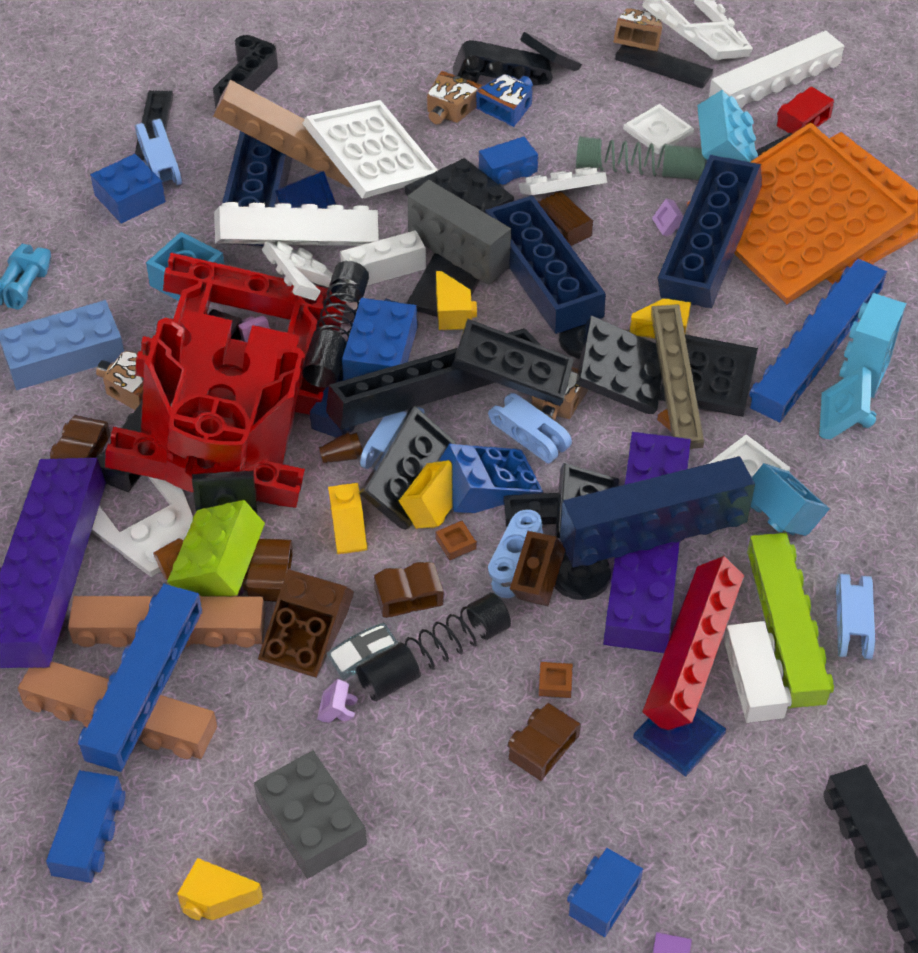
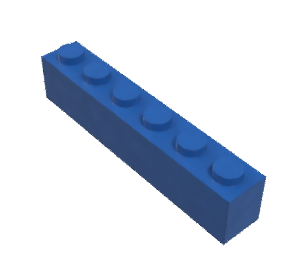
(140, 678)

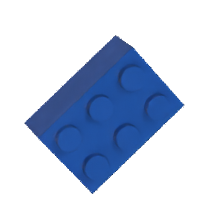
(379, 337)

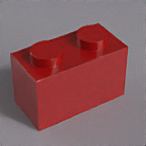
(805, 108)

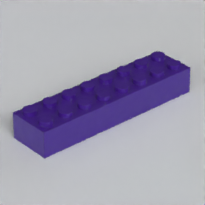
(46, 558)
(645, 579)

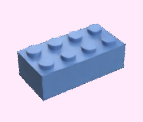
(60, 344)

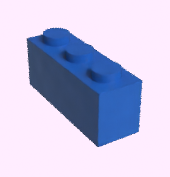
(86, 826)

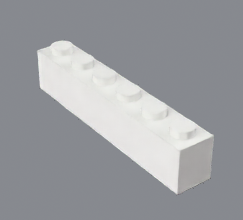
(780, 69)
(295, 225)

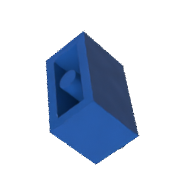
(509, 160)
(604, 892)

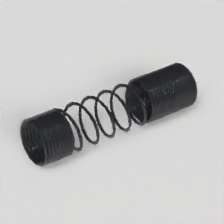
(327, 347)
(397, 664)

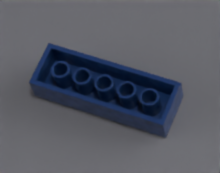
(256, 174)
(710, 231)
(549, 266)
(656, 511)

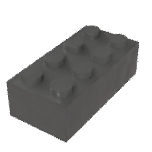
(459, 232)

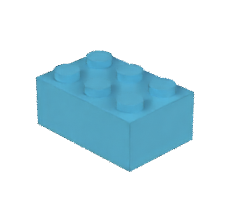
(726, 129)
(873, 338)

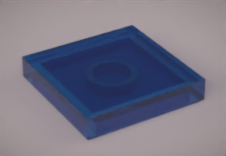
(309, 190)
(683, 745)

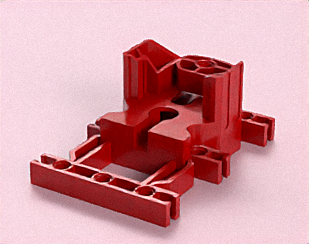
(221, 397)

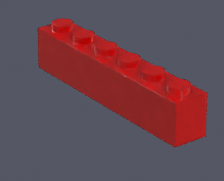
(693, 644)

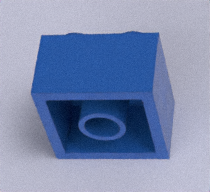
(128, 188)

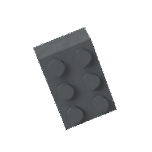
(310, 814)

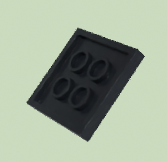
(467, 183)
(620, 366)
(719, 374)

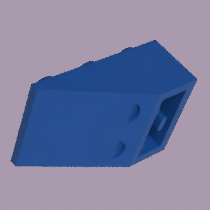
(486, 475)

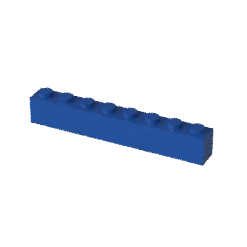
(816, 341)

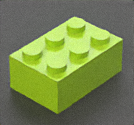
(217, 550)

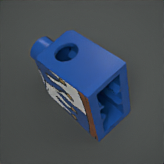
(505, 98)

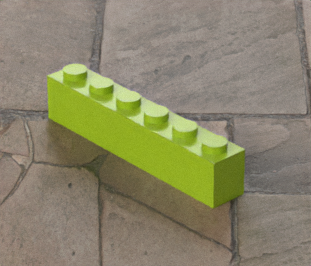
(789, 619)

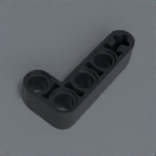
(492, 60)
(255, 64)

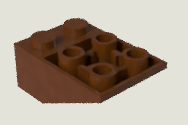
(305, 622)

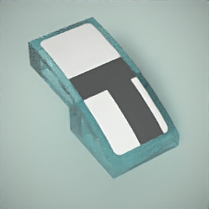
(360, 648)

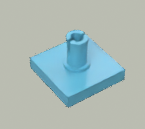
(847, 404)

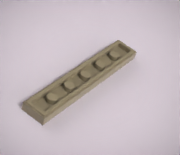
(677, 374)

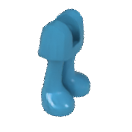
(29, 264)

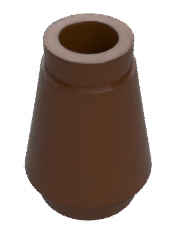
(341, 449)

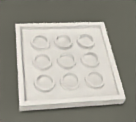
(369, 148)

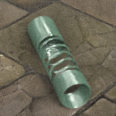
(678, 160)

